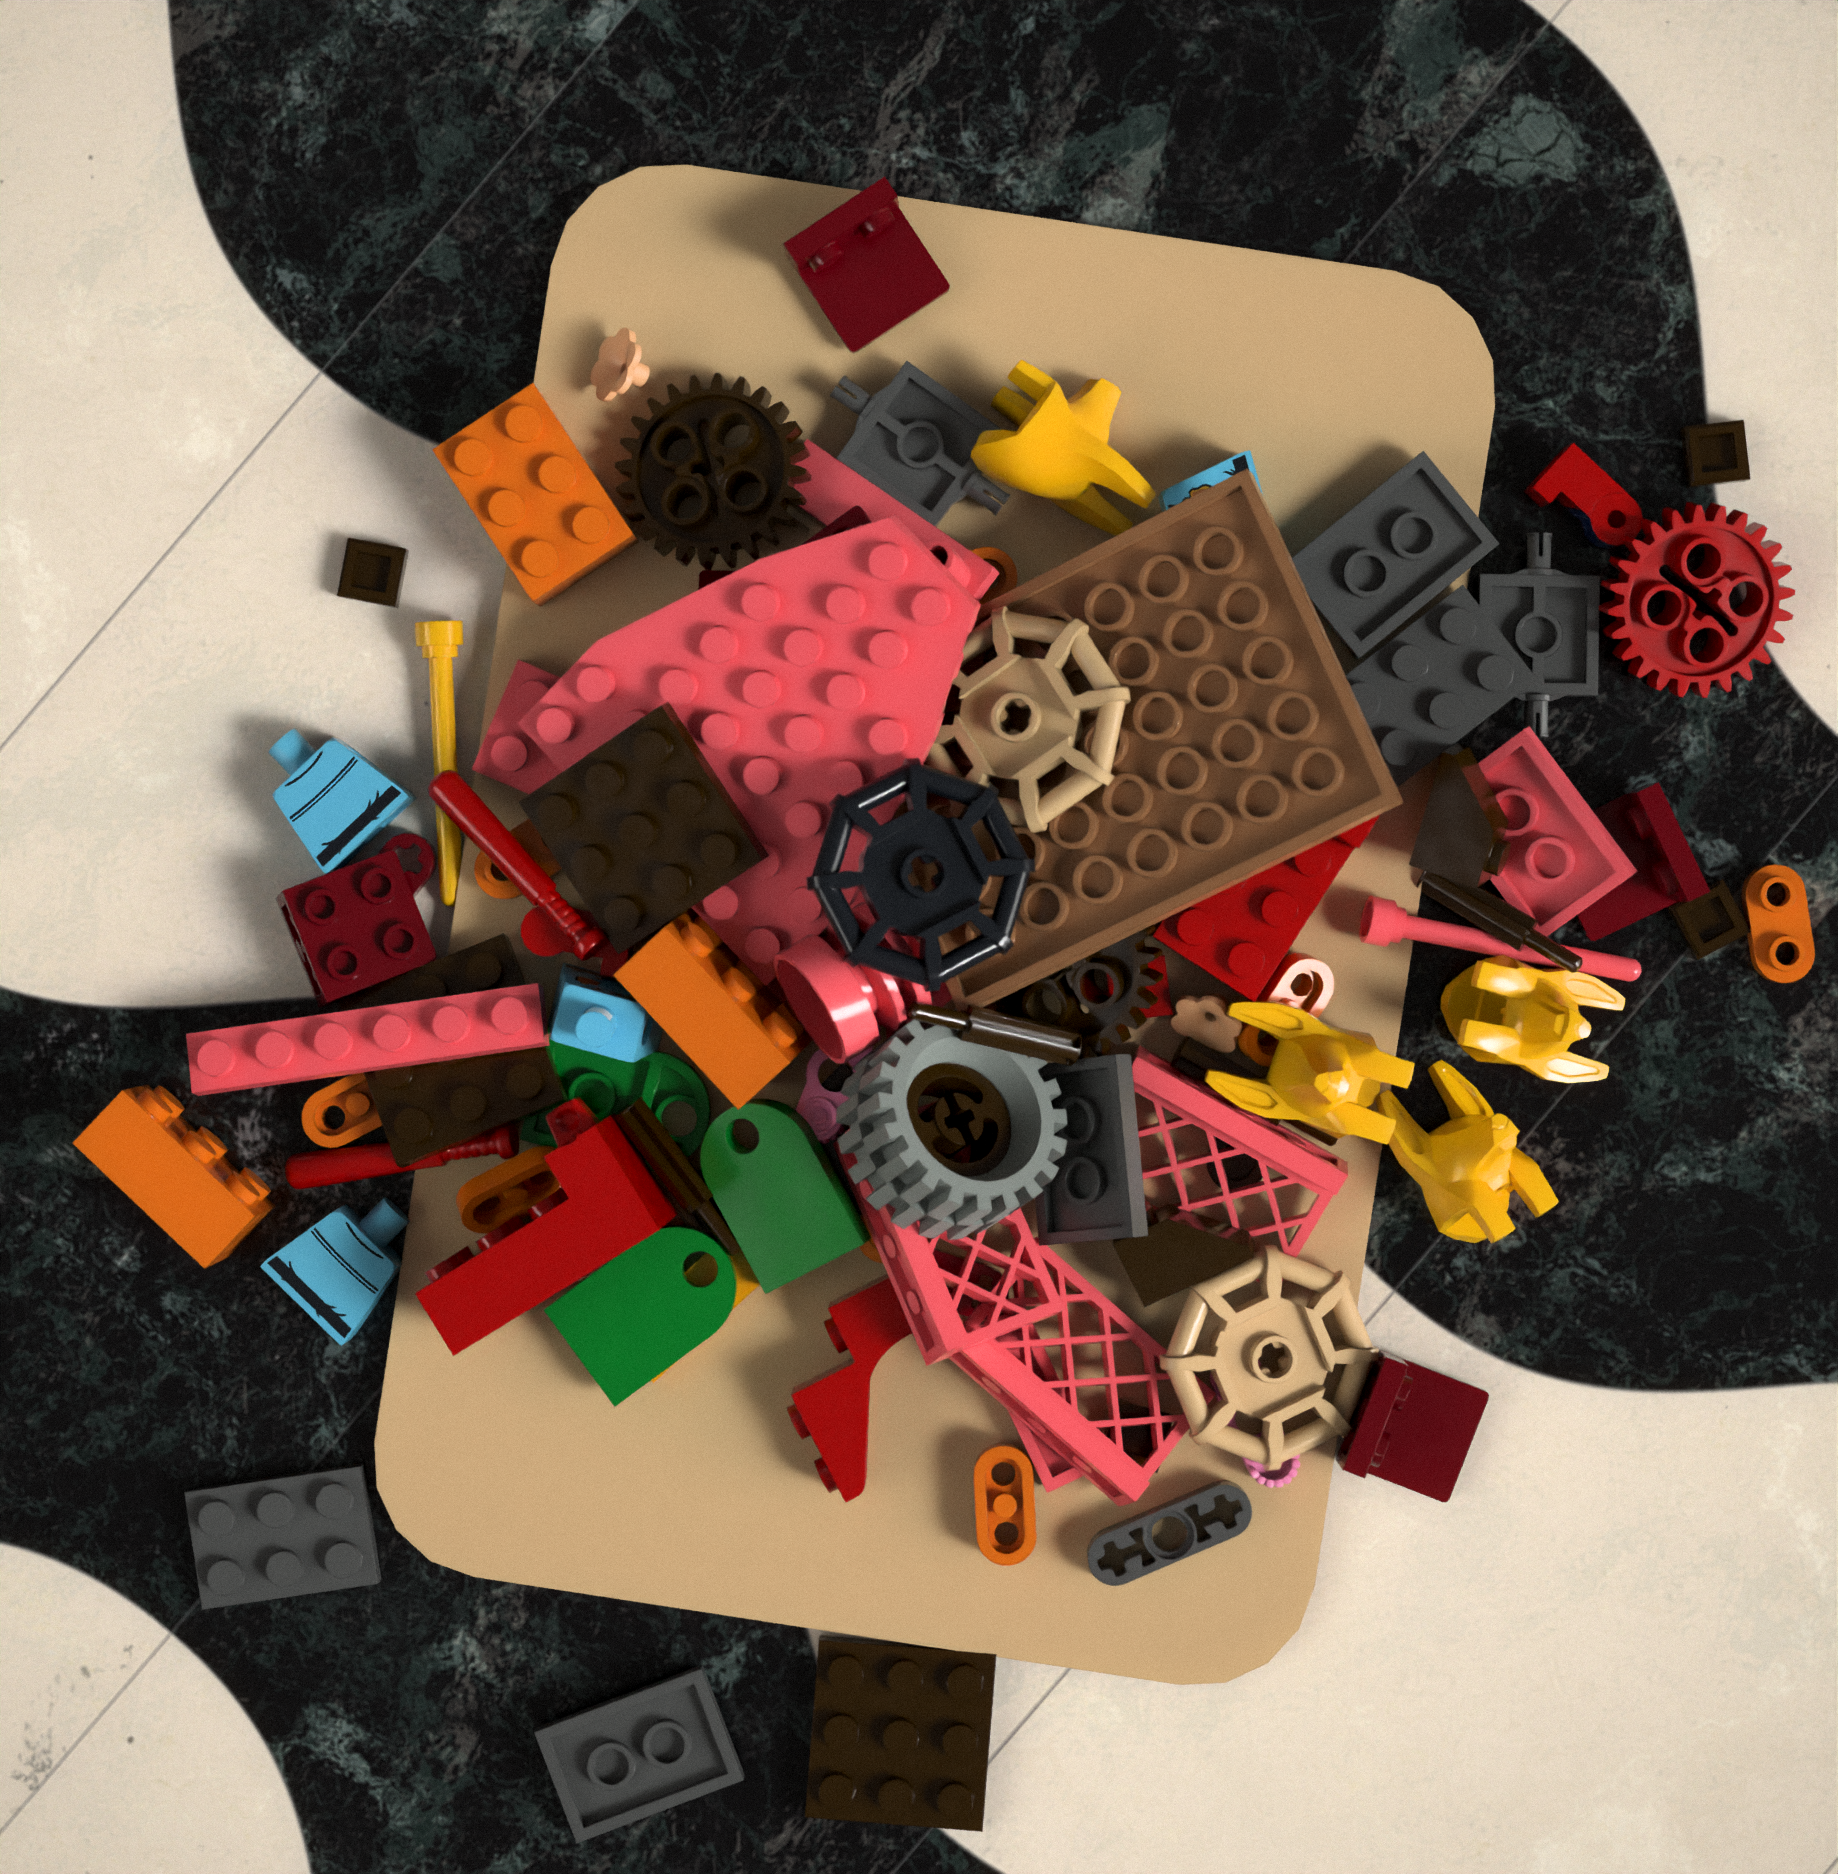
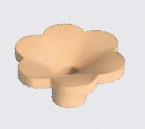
(618, 366)
(1207, 1021)

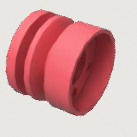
(842, 1002)

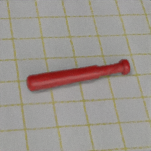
(507, 854)
(375, 1160)

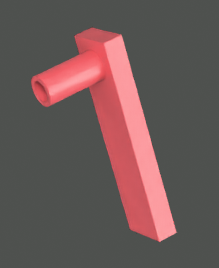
(838, 488)

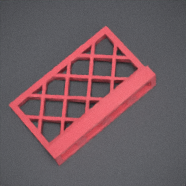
(1246, 1133)
(923, 1285)
(1058, 1420)

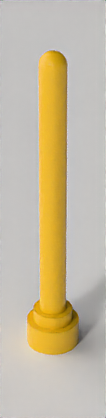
(439, 645)

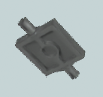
(917, 444)
(1550, 625)

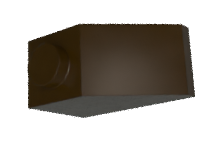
(1461, 823)
(1180, 1251)

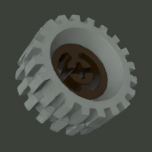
(983, 1101)

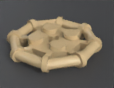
(1054, 719)
(1239, 1344)

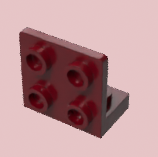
(866, 266)
(1657, 849)
(356, 927)
(1412, 1427)

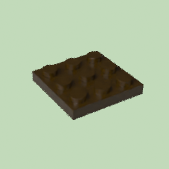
(643, 828)
(461, 1099)
(900, 1734)

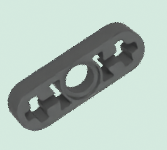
(1162, 1557)

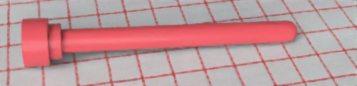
(1387, 923)

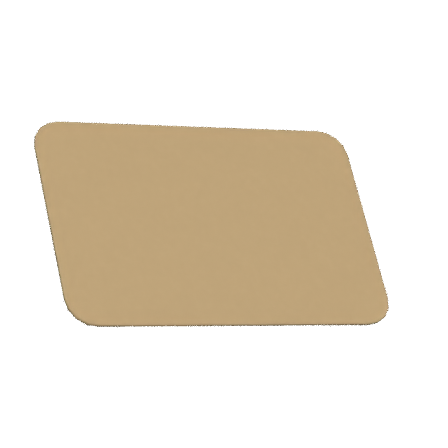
(700, 1480)

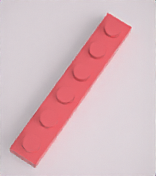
(367, 1039)

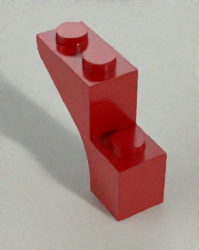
(836, 1402)

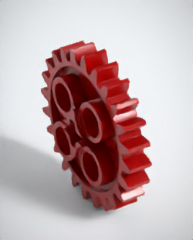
(1731, 557)

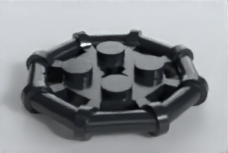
(886, 868)

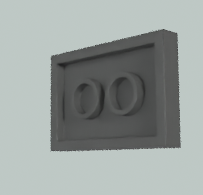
(1391, 554)
(1436, 683)
(1100, 1175)
(282, 1536)
(639, 1753)

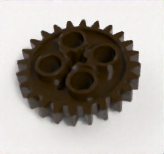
(663, 484)
(1108, 1013)

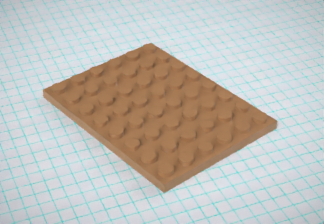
(1223, 758)

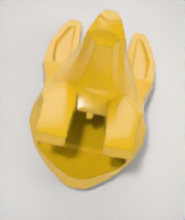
(1061, 448)
(1526, 1017)
(1316, 1074)
(1466, 1162)

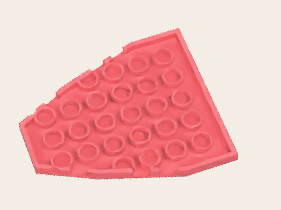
(795, 690)

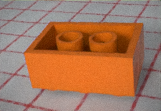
(535, 495)
(714, 1007)
(176, 1173)

